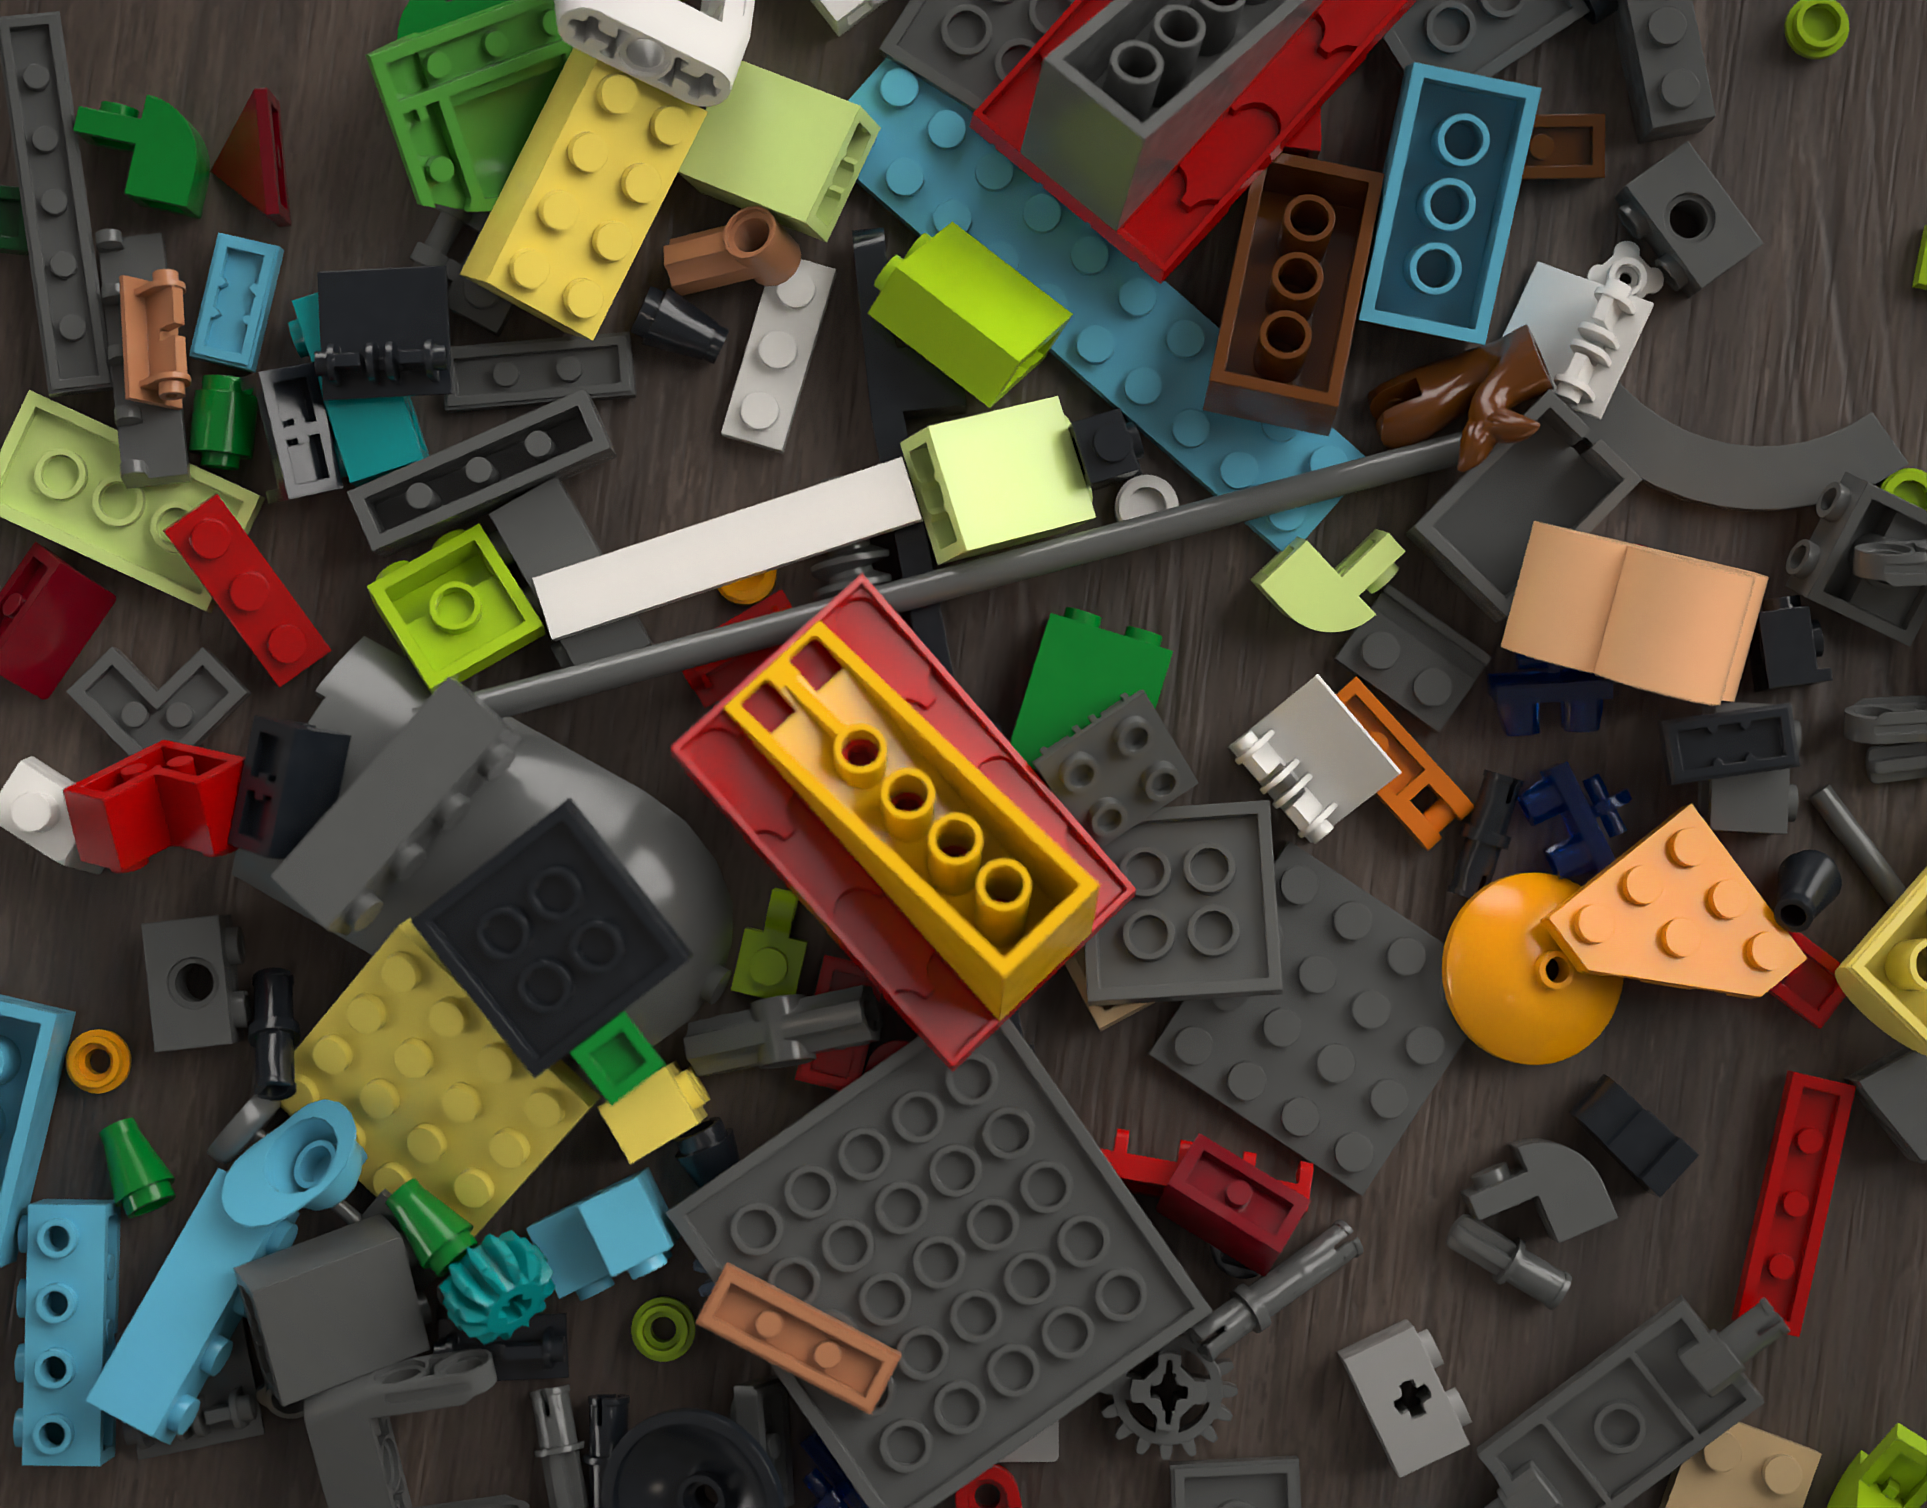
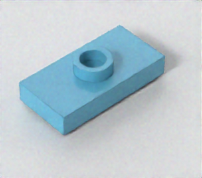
(236, 302)

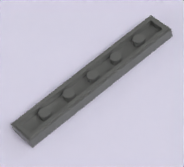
(54, 204)

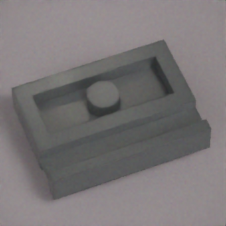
(1412, 659)

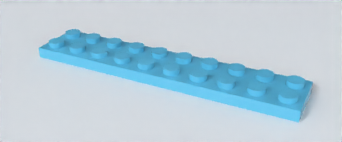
(1127, 332)

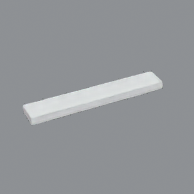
(727, 549)

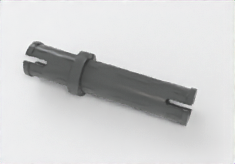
(1255, 1304)

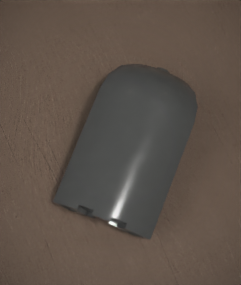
(373, 699)

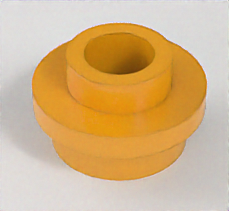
(79, 1064)

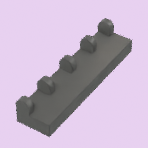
(148, 435)

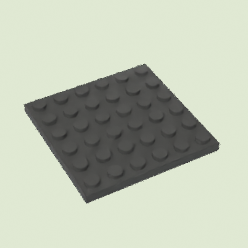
(966, 1235)

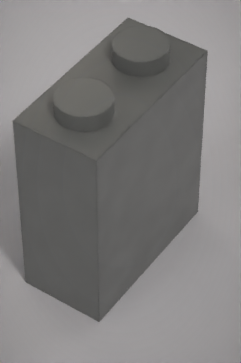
(334, 1308)

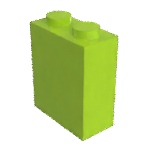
(968, 312)

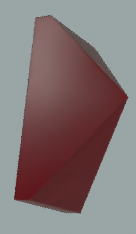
(255, 158)

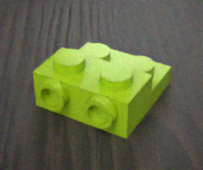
(455, 608)

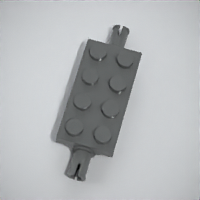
(1632, 1412)

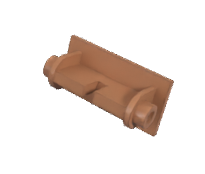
(151, 344)

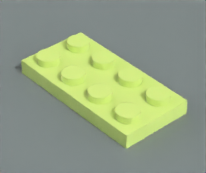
(68, 487)

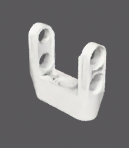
(664, 41)

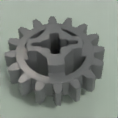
(1197, 1389)

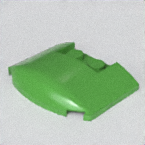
(469, 98)

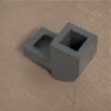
(1557, 1180)

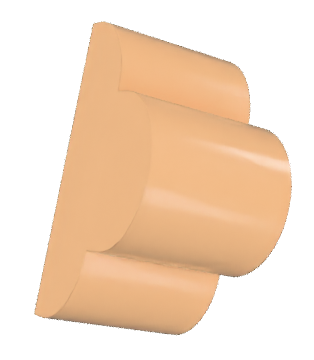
(1634, 614)

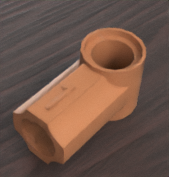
(744, 249)

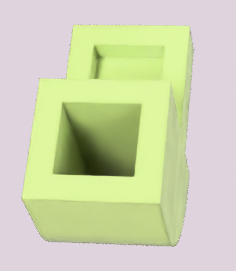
(1323, 597)

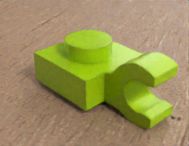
(771, 959)

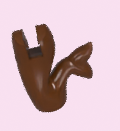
(1475, 381)

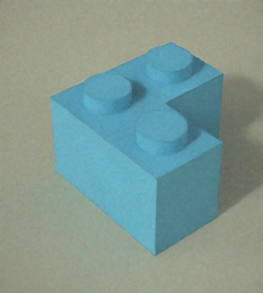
(606, 1235)

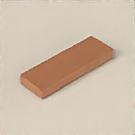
(799, 1338)

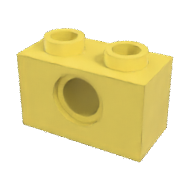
(656, 1110)

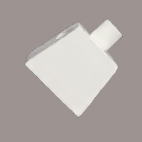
(37, 812)

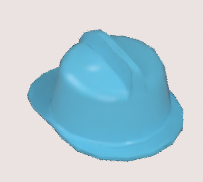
(299, 1165)

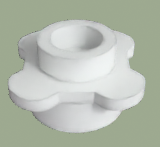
(1627, 260)

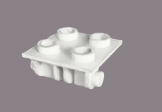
(1581, 332)
(1314, 759)

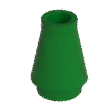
(135, 1170)
(431, 1227)

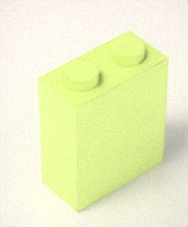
(781, 150)
(997, 479)

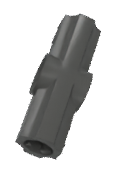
(784, 1031)

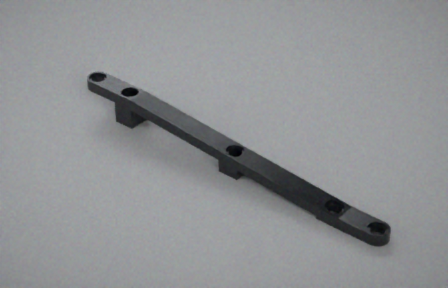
(901, 389)

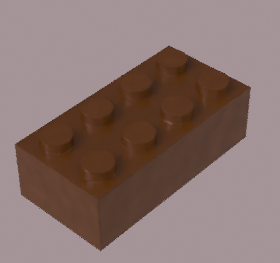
(1294, 294)

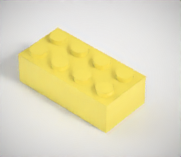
(583, 195)

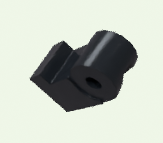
(1633, 1136)

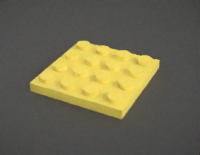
(434, 1084)

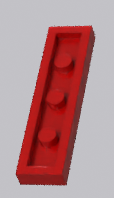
(1795, 1197)

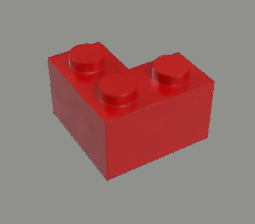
(155, 802)

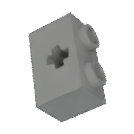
(1414, 1434)

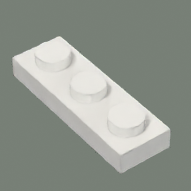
(778, 358)

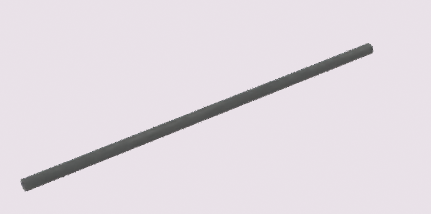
(981, 574)

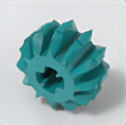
(497, 1287)

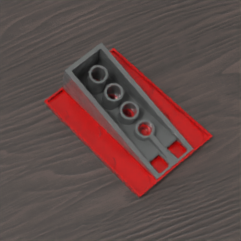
(1172, 107)

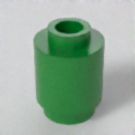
(223, 422)

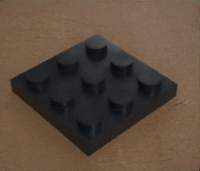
(552, 938)

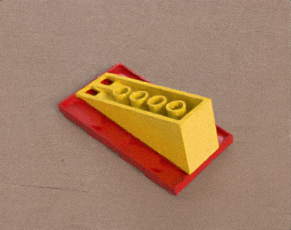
(904, 821)

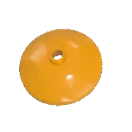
(1500, 981)

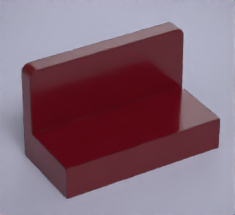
(47, 620)
(1232, 1205)

